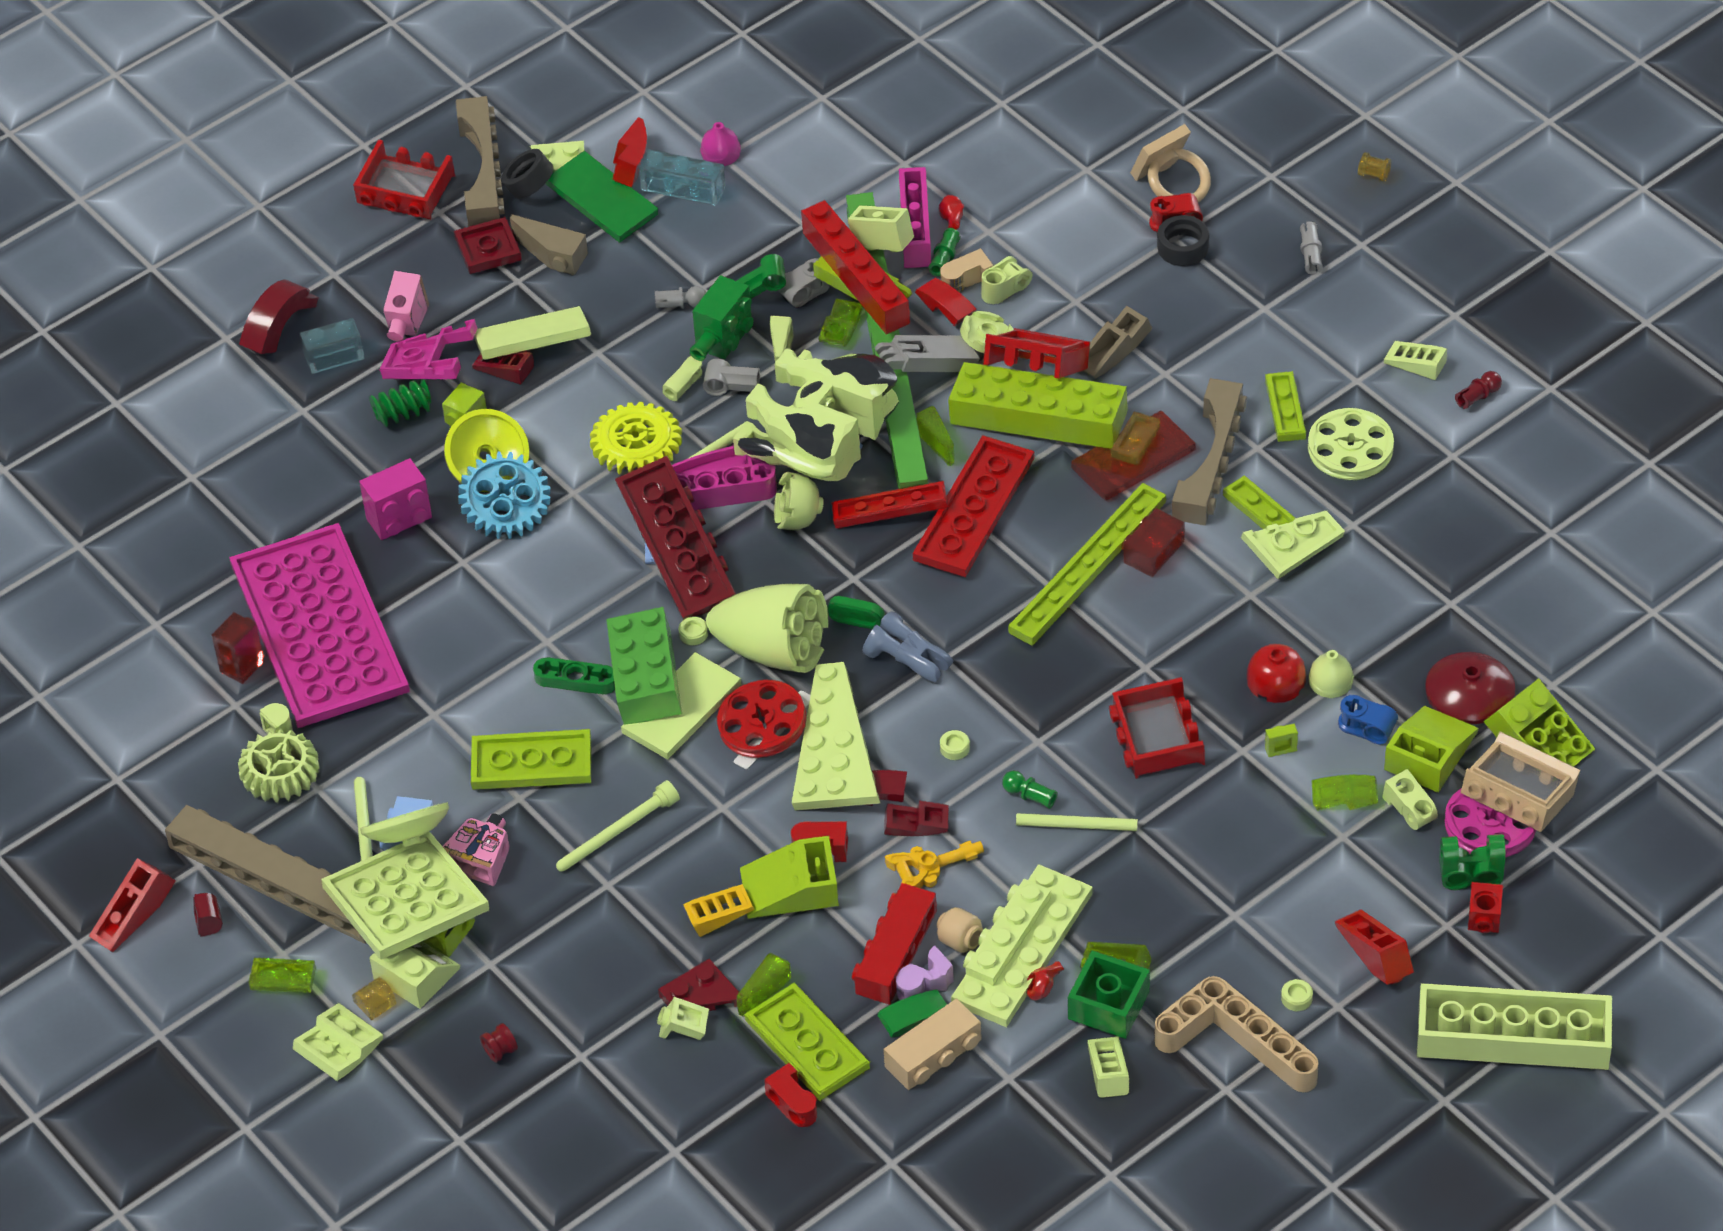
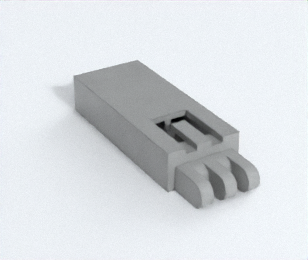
(927, 353)

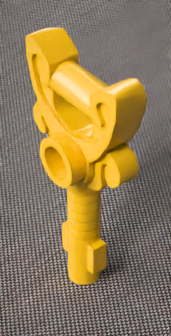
(928, 863)

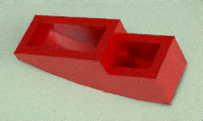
(630, 153)

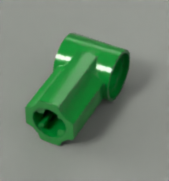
(766, 277)

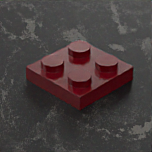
(487, 245)

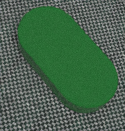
(855, 612)

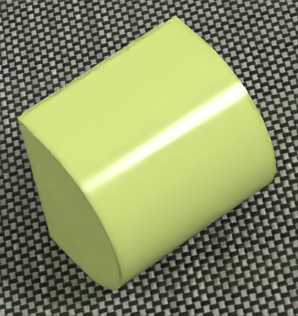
(275, 717)

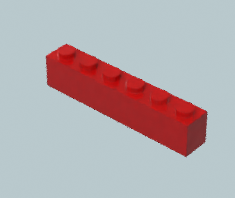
(855, 267)

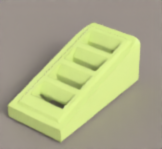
(781, 334)
(1429, 365)
(1108, 1068)

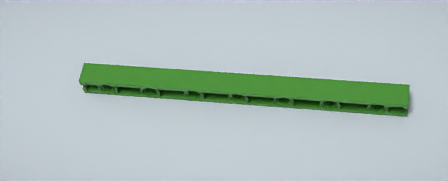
(902, 422)

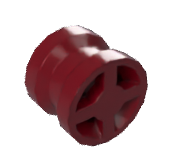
(498, 1042)

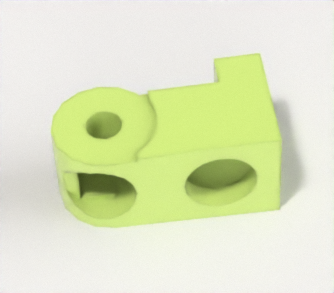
(1410, 800)

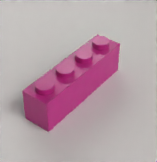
(914, 198)

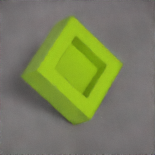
(1281, 740)

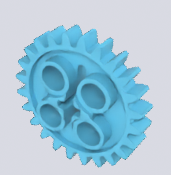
(504, 495)

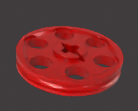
(749, 718)

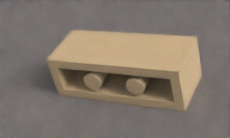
(932, 1044)

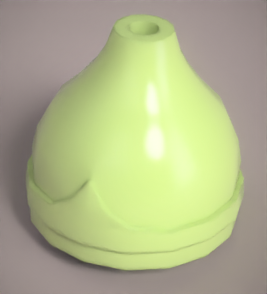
(1331, 675)

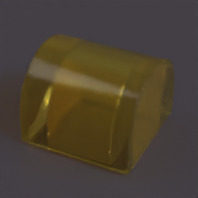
(374, 998)

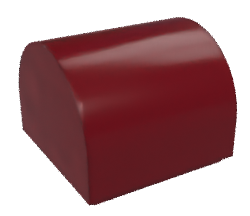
(207, 914)

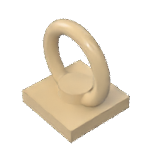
(1162, 155)

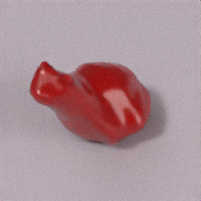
(951, 210)
(1043, 980)

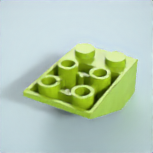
(1542, 724)
(1428, 747)
(792, 879)

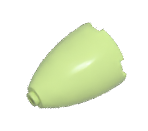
(773, 625)

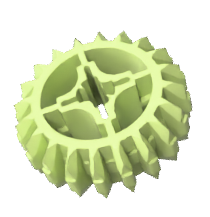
(276, 759)

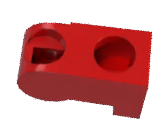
(835, 830)
(790, 1098)

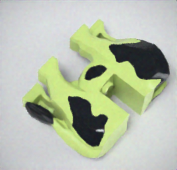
(828, 414)

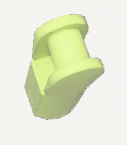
(682, 379)

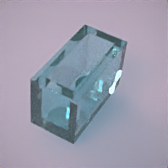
(332, 345)

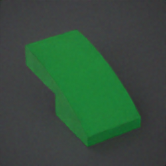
(910, 1012)

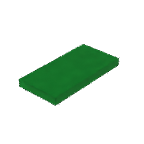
(604, 201)

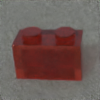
(1153, 542)
(238, 647)

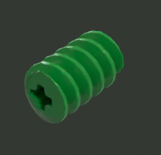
(401, 402)

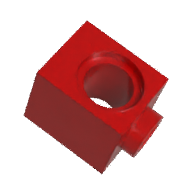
(1485, 907)

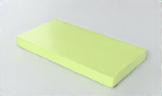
(532, 333)
(701, 692)

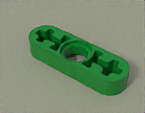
(567, 667)

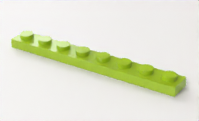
(1085, 565)

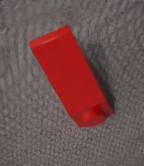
(132, 904)
(1377, 946)

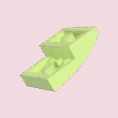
(338, 1041)

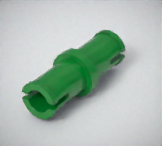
(944, 251)

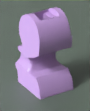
(916, 980)

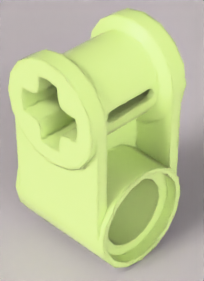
(1002, 280)

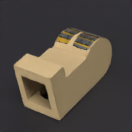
(965, 270)

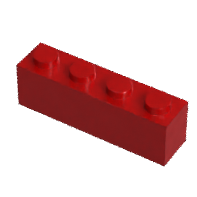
(894, 943)

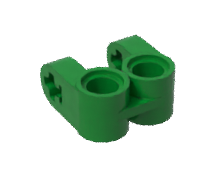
(1481, 865)

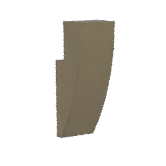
(1116, 341)

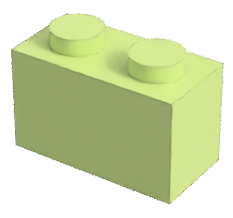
(881, 227)

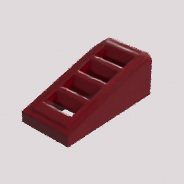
(516, 369)

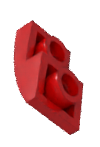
(948, 300)

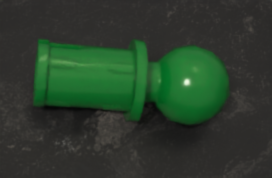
(1015, 782)

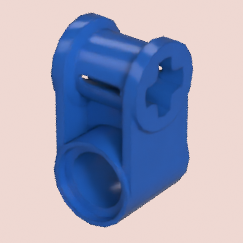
(1368, 721)

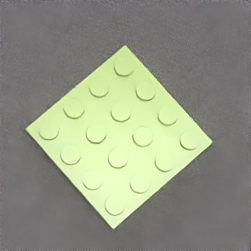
(405, 895)

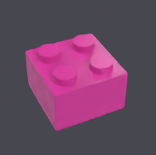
(395, 499)

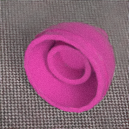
(720, 145)

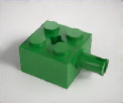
(721, 319)

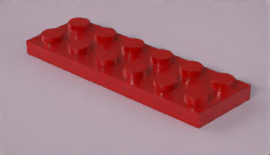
(973, 506)

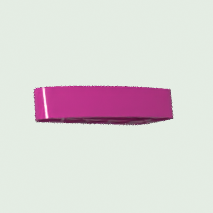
(726, 479)

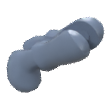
(914, 650)

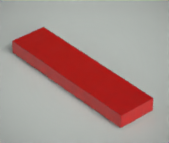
(889, 504)

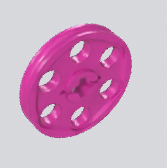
(1477, 824)

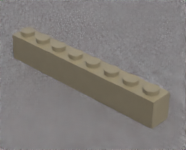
(256, 866)

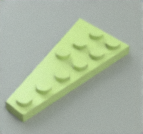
(833, 753)

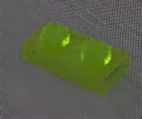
(282, 975)

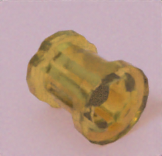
(1374, 166)

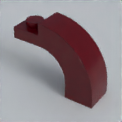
(272, 312)

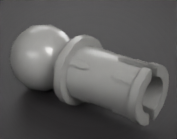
(678, 297)

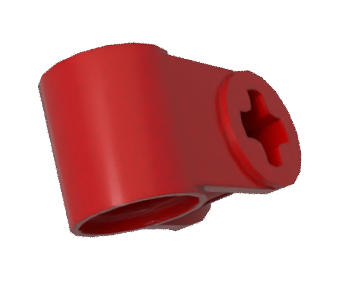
(1173, 206)

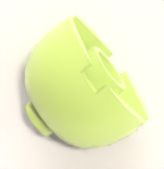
(797, 503)

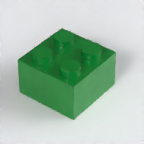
(1108, 994)

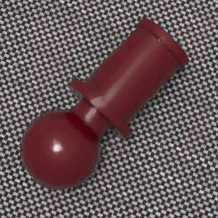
(1479, 389)

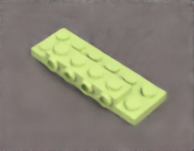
(1020, 942)

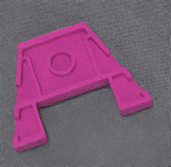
(420, 355)

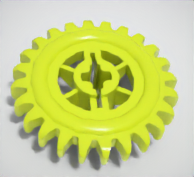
(637, 451)

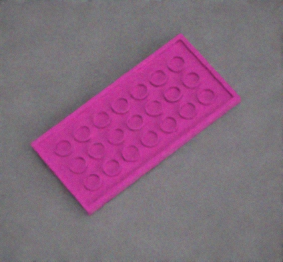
(319, 625)

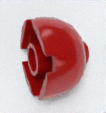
(1276, 673)

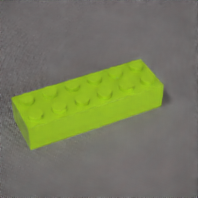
(1038, 405)

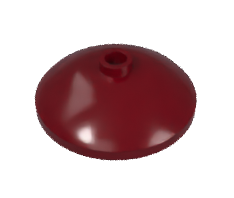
(1469, 686)

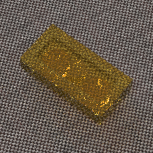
(1135, 438)

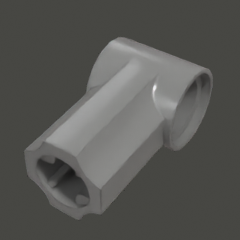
(722, 377)

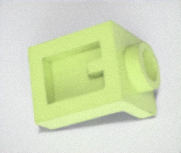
(683, 1018)

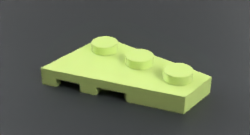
(1293, 543)

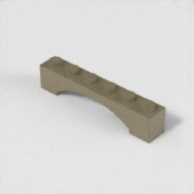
(475, 123)
(1195, 496)

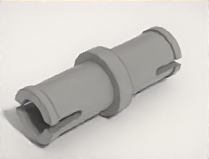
(1311, 248)

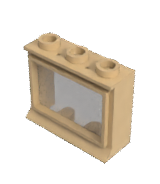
(1521, 782)

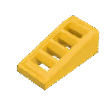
(705, 904)

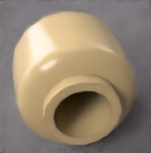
(959, 929)

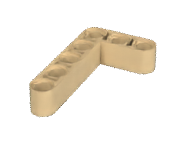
(1219, 1003)

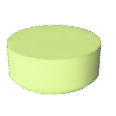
(693, 631)
(954, 745)
(1297, 995)

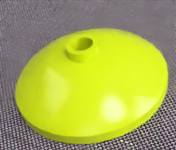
(483, 432)

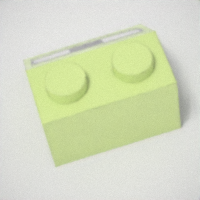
(415, 972)

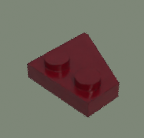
(702, 986)

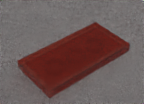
(1112, 476)

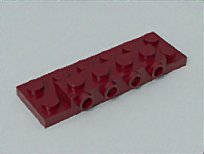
(676, 537)

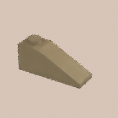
(552, 245)

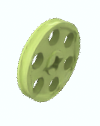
(1356, 453)

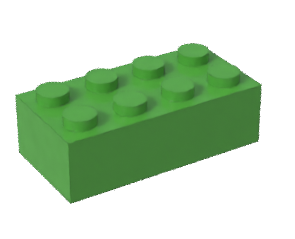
(644, 666)

